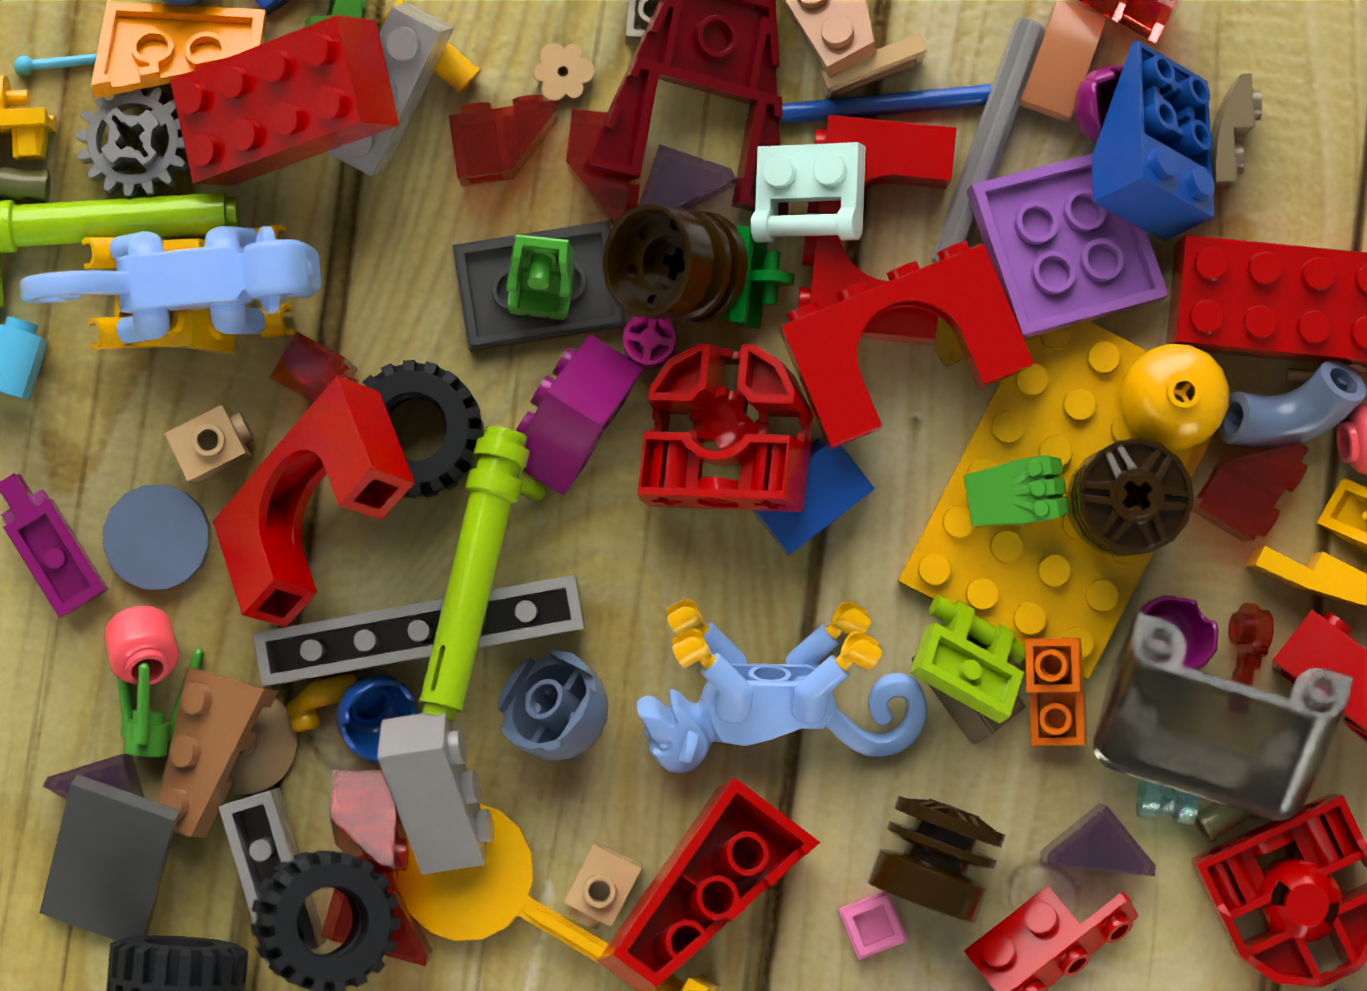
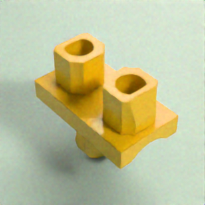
(26, 125)

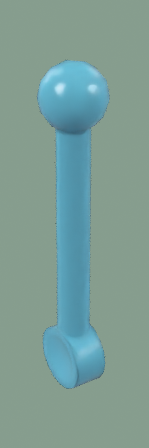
(25, 65)

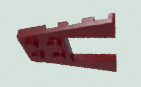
(708, 47)

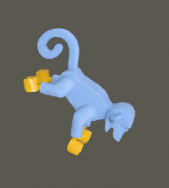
(223, 276)
(765, 701)

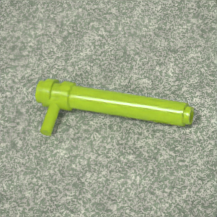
(75, 220)
(491, 490)

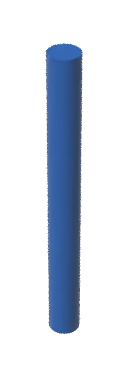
(886, 104)

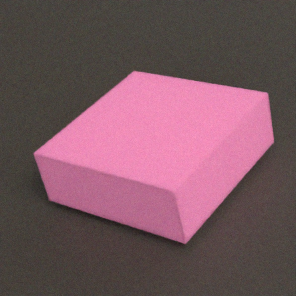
(872, 924)

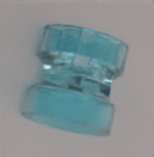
(1160, 800)

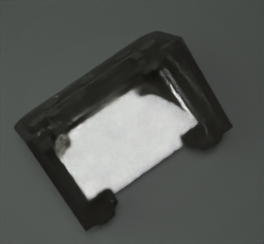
(1211, 731)

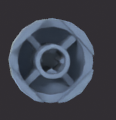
(554, 706)

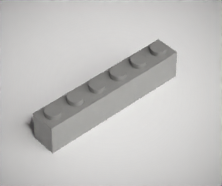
(410, 630)

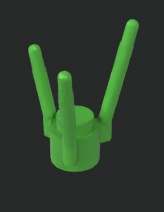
(144, 728)

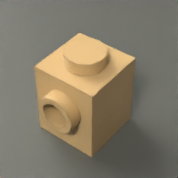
(211, 443)
(601, 886)

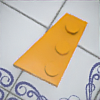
(159, 42)

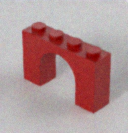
(894, 155)
(956, 288)
(261, 526)

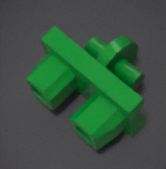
(761, 283)

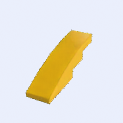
(1320, 576)

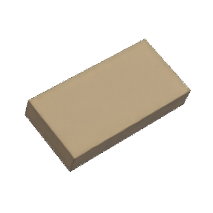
(884, 63)

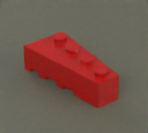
(1327, 645)
(711, 877)

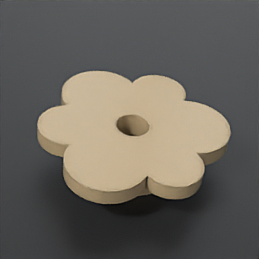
(557, 58)

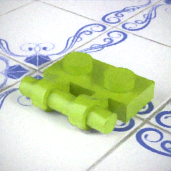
(963, 669)

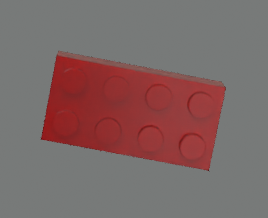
(284, 101)
(1269, 300)

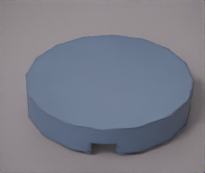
(156, 537)

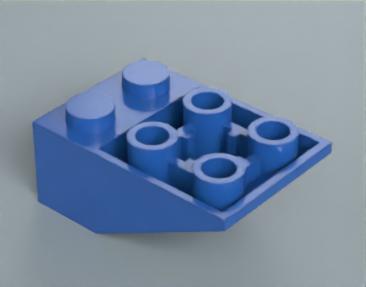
(1156, 147)

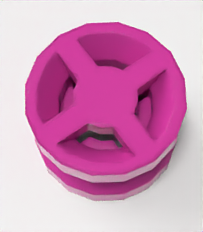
(649, 334)

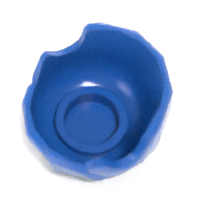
(366, 706)

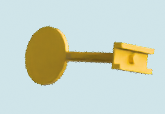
(489, 897)

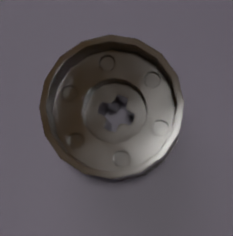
(675, 263)
(1098, 493)
(936, 858)

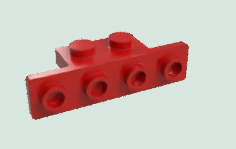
(1046, 942)

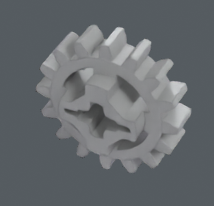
(119, 154)

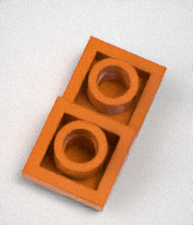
(1056, 691)

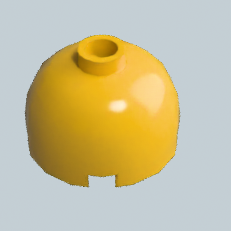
(1151, 402)

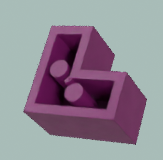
(575, 411)

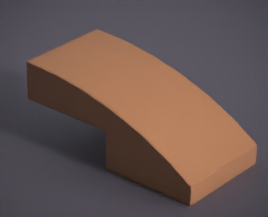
(1062, 60)

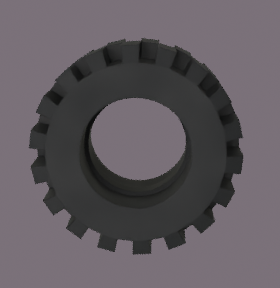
(460, 412)
(370, 928)
(176, 964)

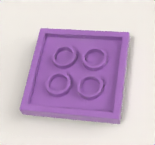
(1060, 251)

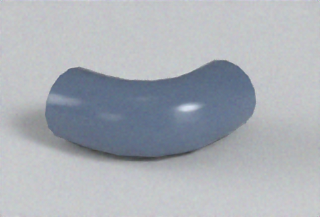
(1294, 416)

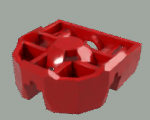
(771, 465)
(1313, 904)

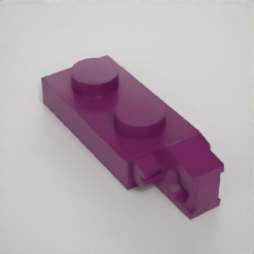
(49, 547)

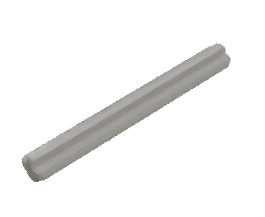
(992, 129)

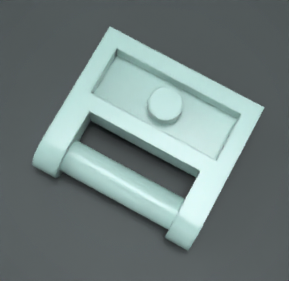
(809, 175)

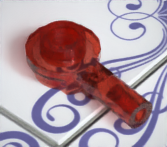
(1252, 634)

